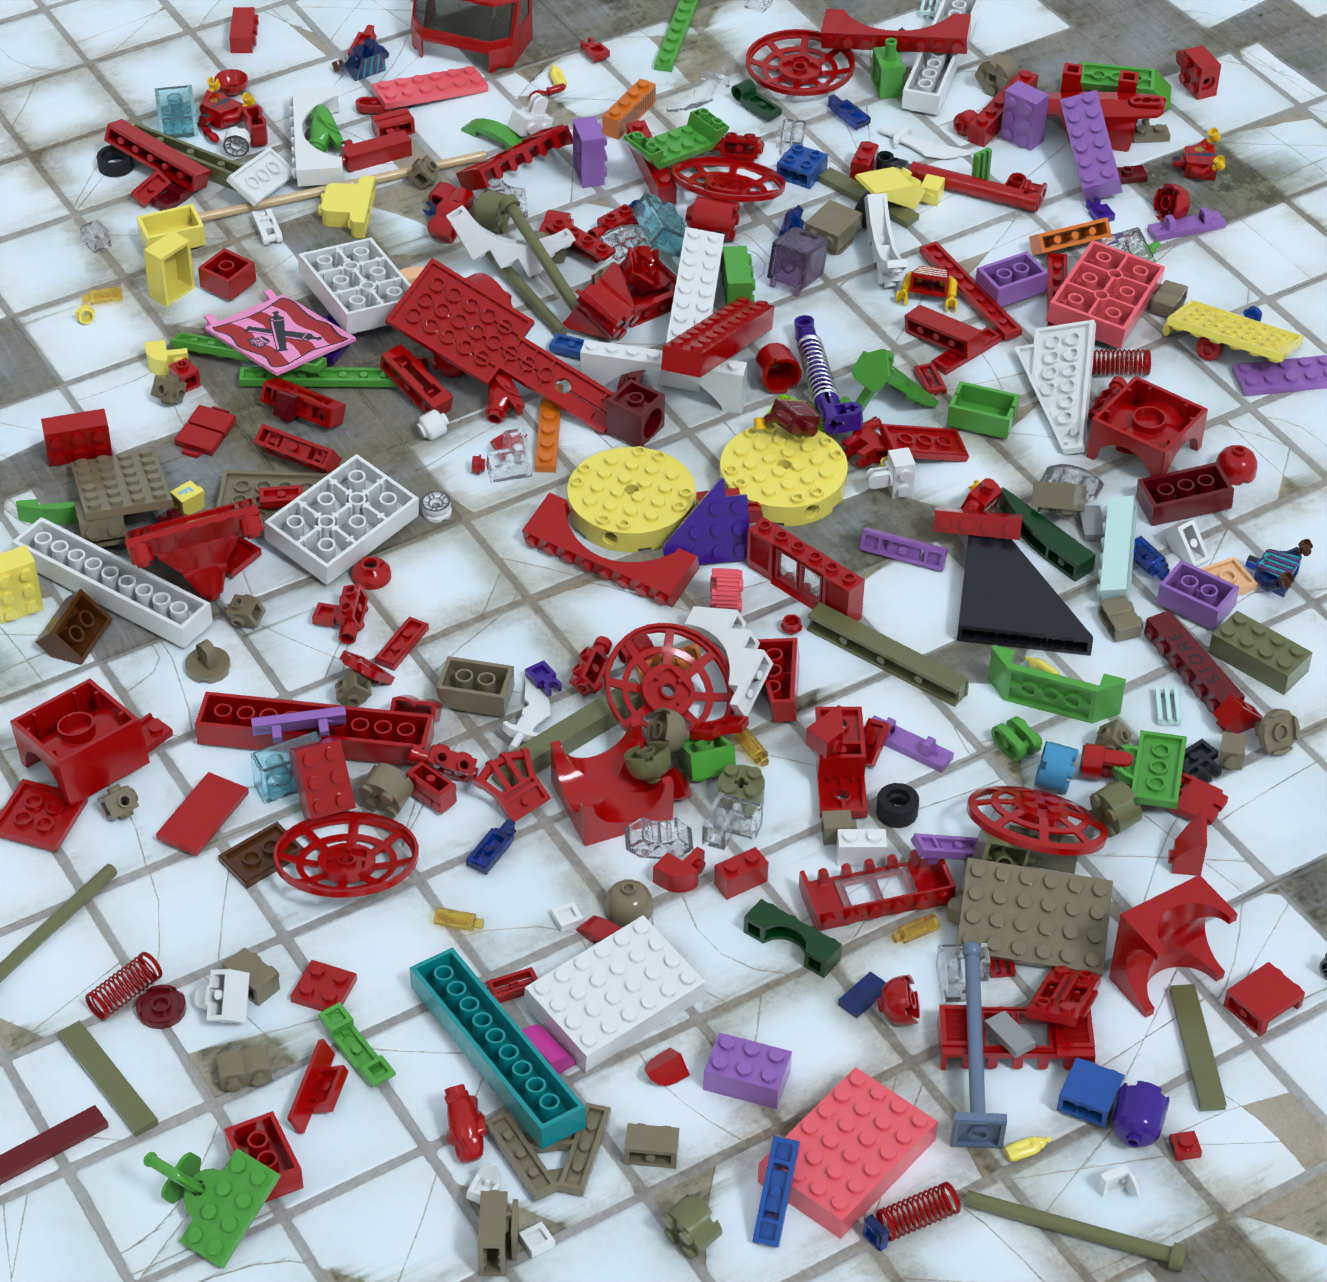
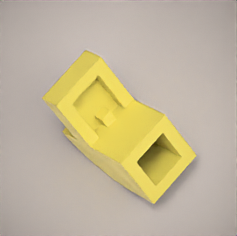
(159, 358)

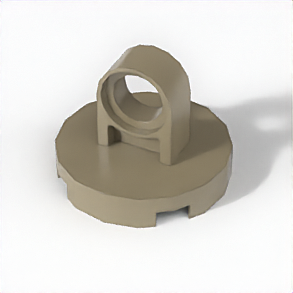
(207, 663)
(1277, 731)

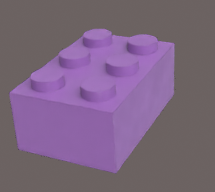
(1024, 115)
(589, 152)
(1013, 278)
(1197, 595)
(747, 1070)

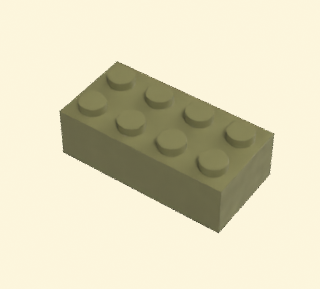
(1260, 652)

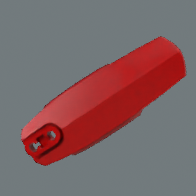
(1120, 113)

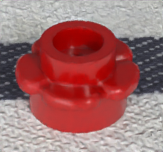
(478, 464)
(791, 624)

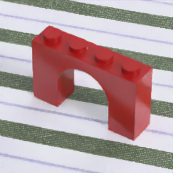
(1073, 75)

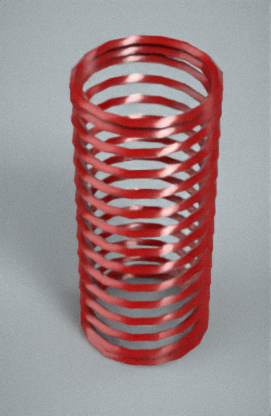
(1128, 365)
(146, 973)
(943, 1200)

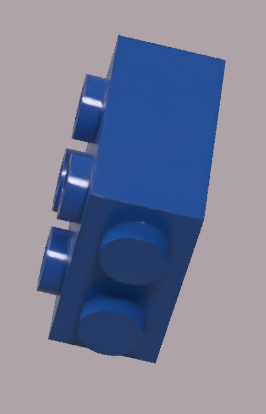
(802, 165)
(1090, 1092)

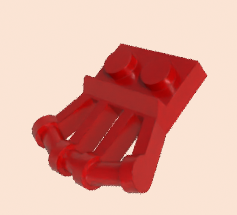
(523, 796)

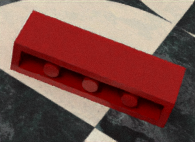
(944, 331)
(977, 523)

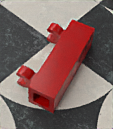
(376, 150)

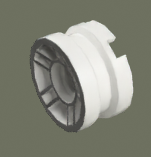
(241, 145)
(436, 506)

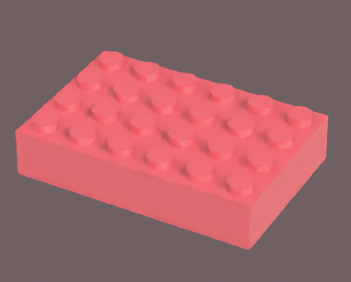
(1108, 289)
(853, 1150)

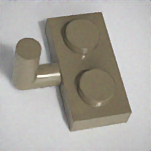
(1150, 133)

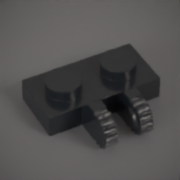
(1201, 755)

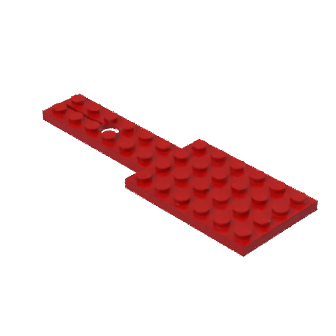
(489, 337)

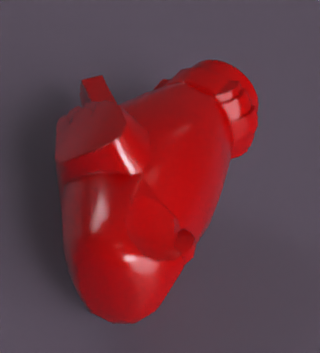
(501, 398)
(465, 1124)

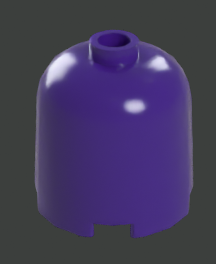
(1140, 1114)

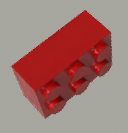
(76, 437)
(322, 778)
(267, 1143)

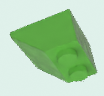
(706, 758)

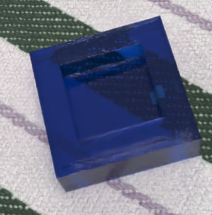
(875, 1233)

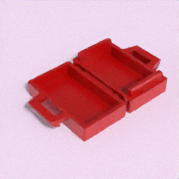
(205, 431)

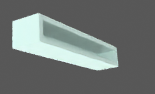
(1117, 548)

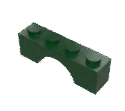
(769, 923)

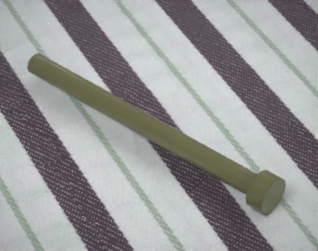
(510, 205)
(531, 298)
(56, 920)
(1173, 1255)

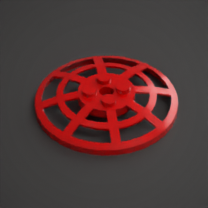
(798, 68)
(728, 185)
(667, 676)
(1038, 812)
(349, 860)

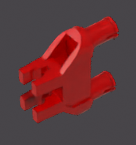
(866, 444)

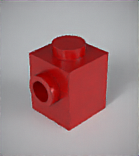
(187, 373)

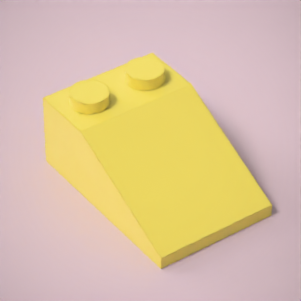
(896, 182)

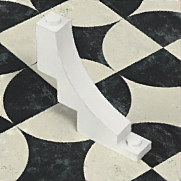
(747, 663)

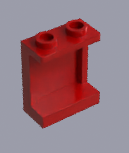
(1263, 997)

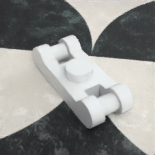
(266, 225)

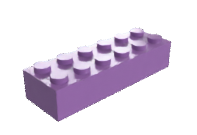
(1091, 145)

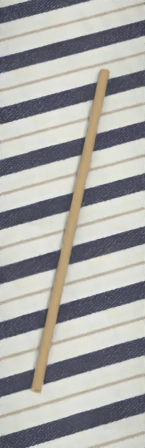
(316, 192)

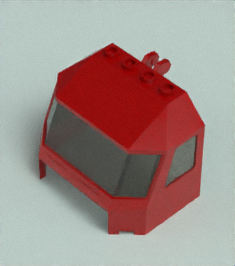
(480, 26)

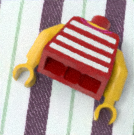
(930, 282)

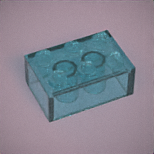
(176, 111)
(660, 223)
(273, 769)

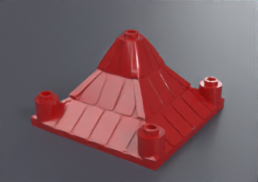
(197, 543)

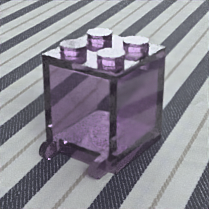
(797, 259)

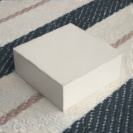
(567, 916)
(536, 1239)

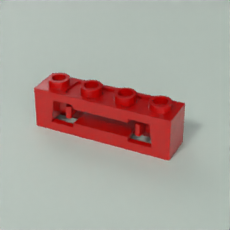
(415, 380)
(309, 402)
(297, 450)

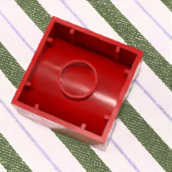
(82, 740)

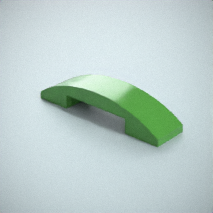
(493, 130)
(57, 513)
(354, 1047)

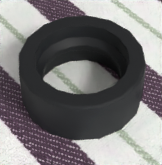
(114, 169)

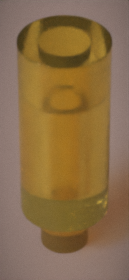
(103, 295)
(752, 747)
(457, 919)
(916, 929)

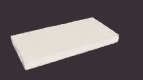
(261, 176)

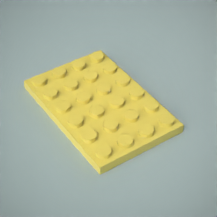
(1235, 331)

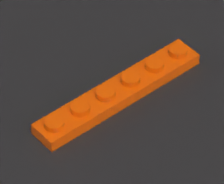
(548, 435)

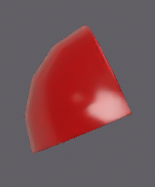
(681, 787)
(667, 1068)

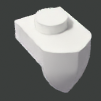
(487, 1179)
(1117, 1179)

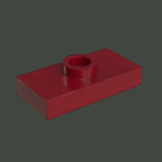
(1132, 174)

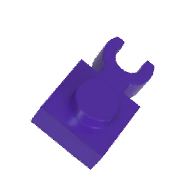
(1098, 210)
(543, 675)

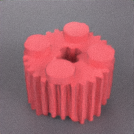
(726, 588)

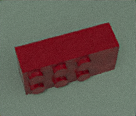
(1184, 494)

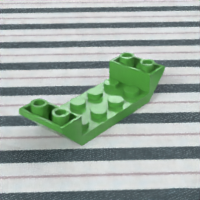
(1106, 76)
(682, 143)
(1054, 692)

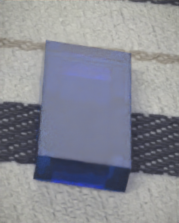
(862, 995)

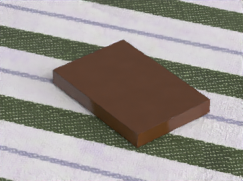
(253, 857)

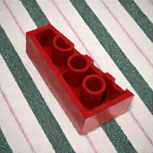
(783, 678)

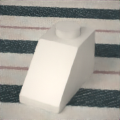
(1187, 542)

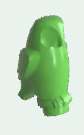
(324, 129)

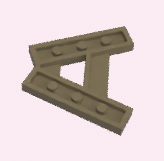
(521, 1154)

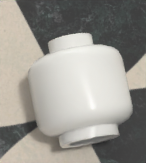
(432, 425)

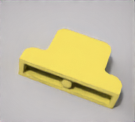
(348, 205)

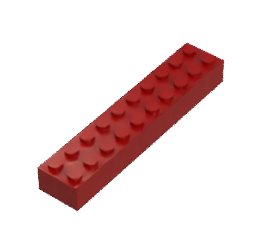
(717, 337)
(366, 736)

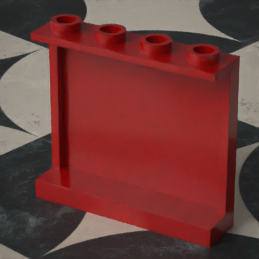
(654, 302)

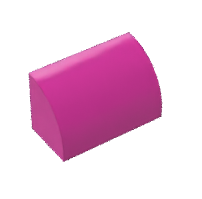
(549, 1048)

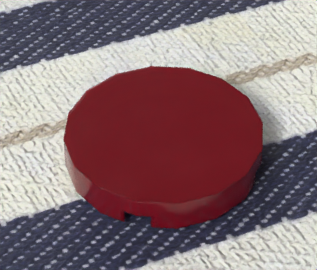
(161, 1007)

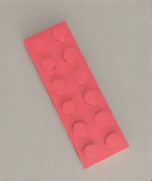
(429, 87)

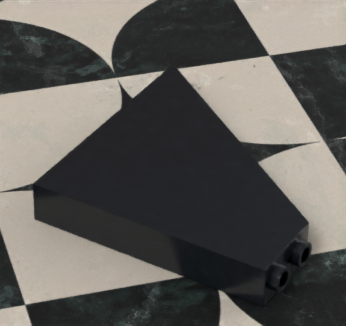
(1013, 604)

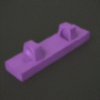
(1186, 226)
(903, 549)
(297, 721)
(916, 747)
(943, 847)

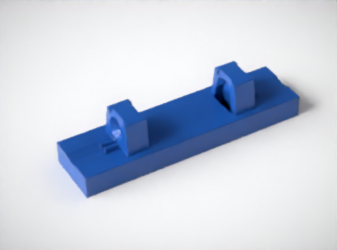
(776, 1191)

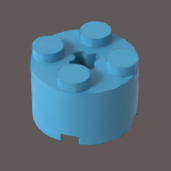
(1056, 767)

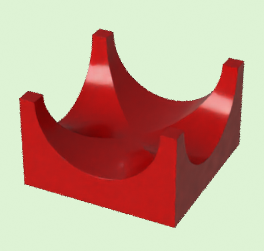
(1149, 424)
(603, 794)
(1166, 935)

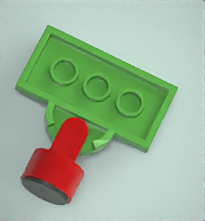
(1150, 768)

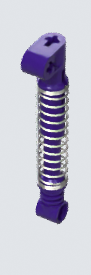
(822, 382)

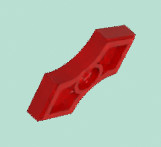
(712, 729)

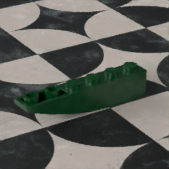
(1048, 539)

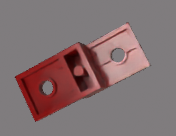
(845, 770)

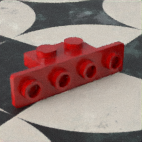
(585, 243)
(318, 1088)

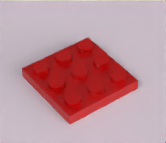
(38, 816)

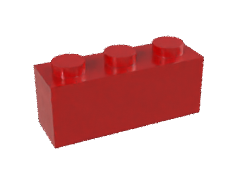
(243, 30)

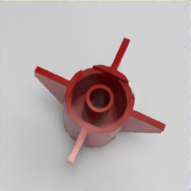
(604, 307)

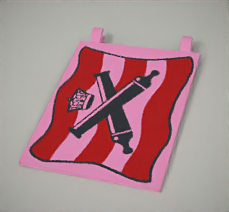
(278, 333)

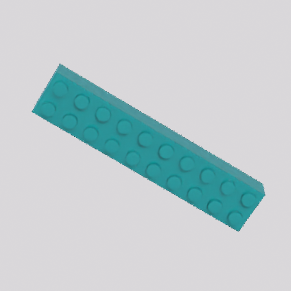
(498, 1048)

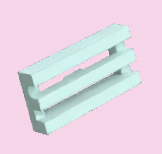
(928, 13)
(1167, 694)

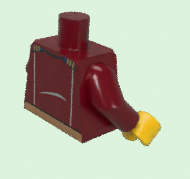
(791, 415)

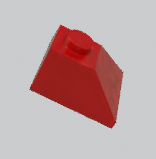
(1190, 847)

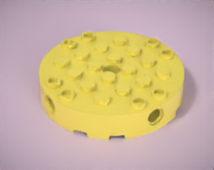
(787, 473)
(630, 498)

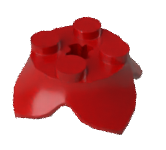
(639, 272)

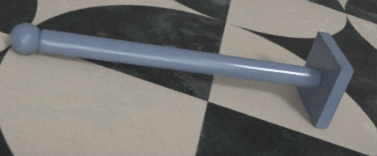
(977, 1127)

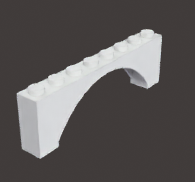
(309, 164)
(610, 360)

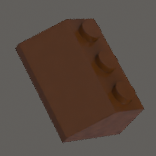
(74, 629)

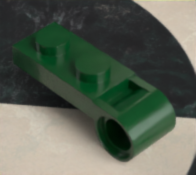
(746, 94)

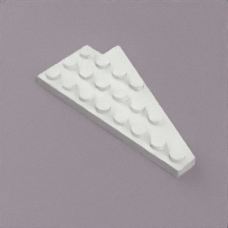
(1061, 376)

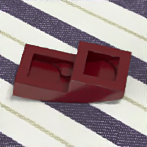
(173, 197)

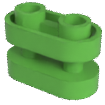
(1016, 739)

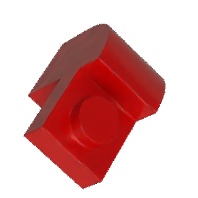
(679, 875)

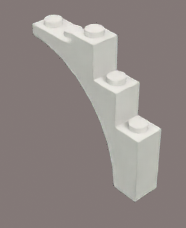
(881, 237)
(504, 250)

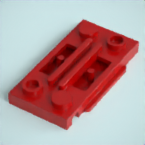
(1064, 996)

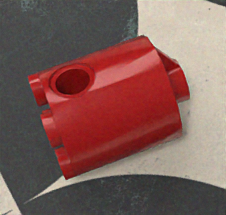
(714, 216)

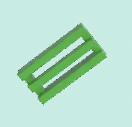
(982, 163)

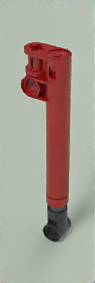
(1015, 192)

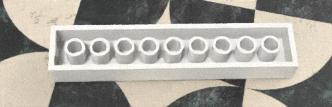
(934, 71)
(693, 291)
(116, 583)

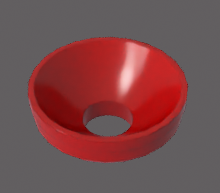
(232, 81)
(374, 577)

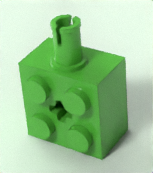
(887, 70)

